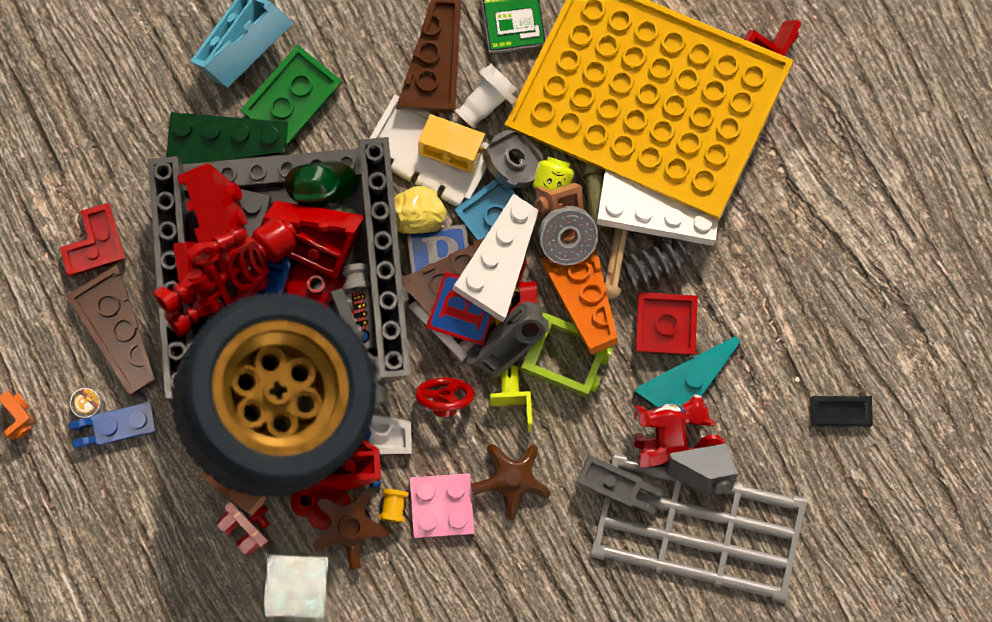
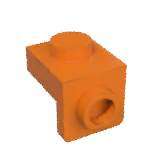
(17, 407)

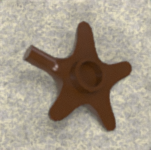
(512, 478)
(349, 527)

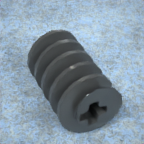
(655, 264)

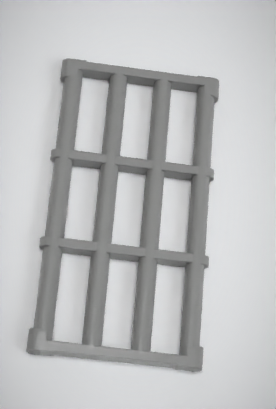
(724, 549)

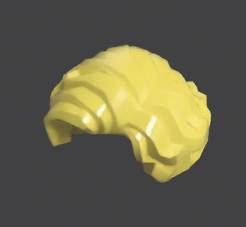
(419, 211)

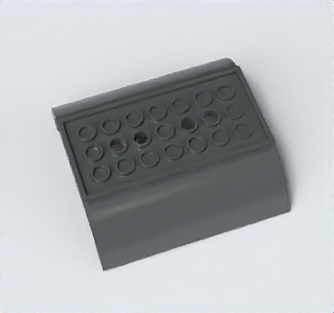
(374, 245)

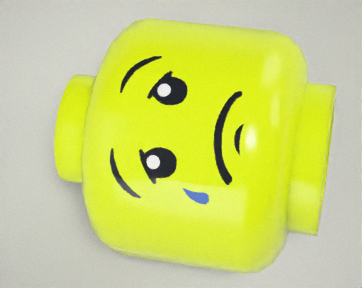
(553, 174)

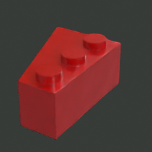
(214, 203)

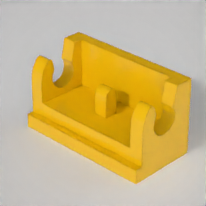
(451, 143)

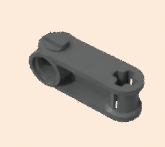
(509, 340)

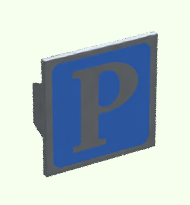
(434, 246)

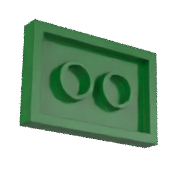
(293, 92)

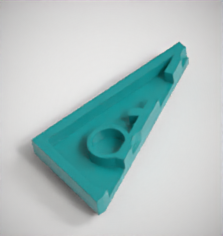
(688, 378)

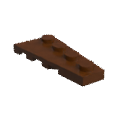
(434, 65)
(426, 282)
(112, 323)

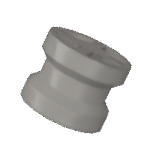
(356, 277)

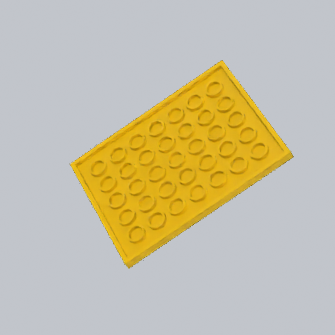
(651, 98)

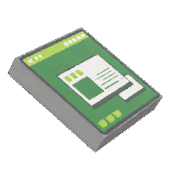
(513, 25)

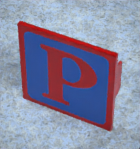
(457, 315)

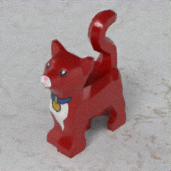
(670, 430)

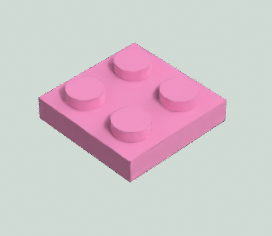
(442, 506)

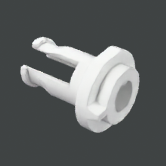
(487, 96)

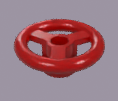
(444, 401)

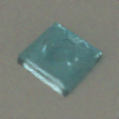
(296, 586)

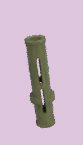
(594, 181)

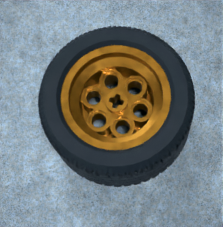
(294, 335)

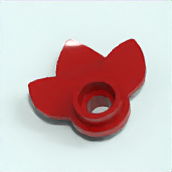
(314, 514)

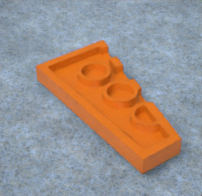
(585, 300)

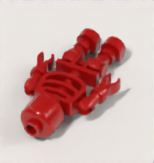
(236, 253)

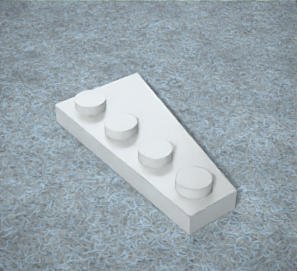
(644, 211)

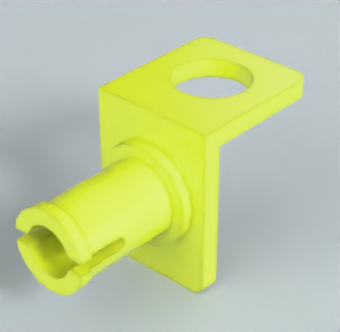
(511, 395)

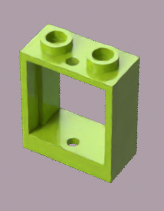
(529, 365)

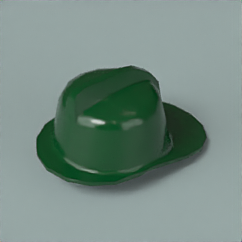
(320, 183)

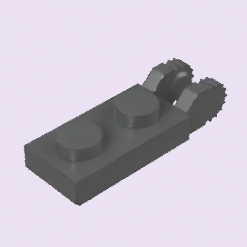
(616, 484)

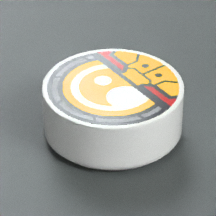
(85, 403)

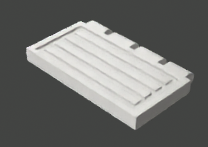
(404, 131)

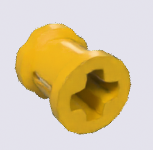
(393, 505)

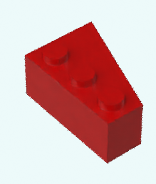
(322, 237)

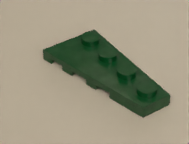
(220, 138)

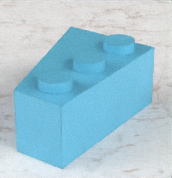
(240, 39)

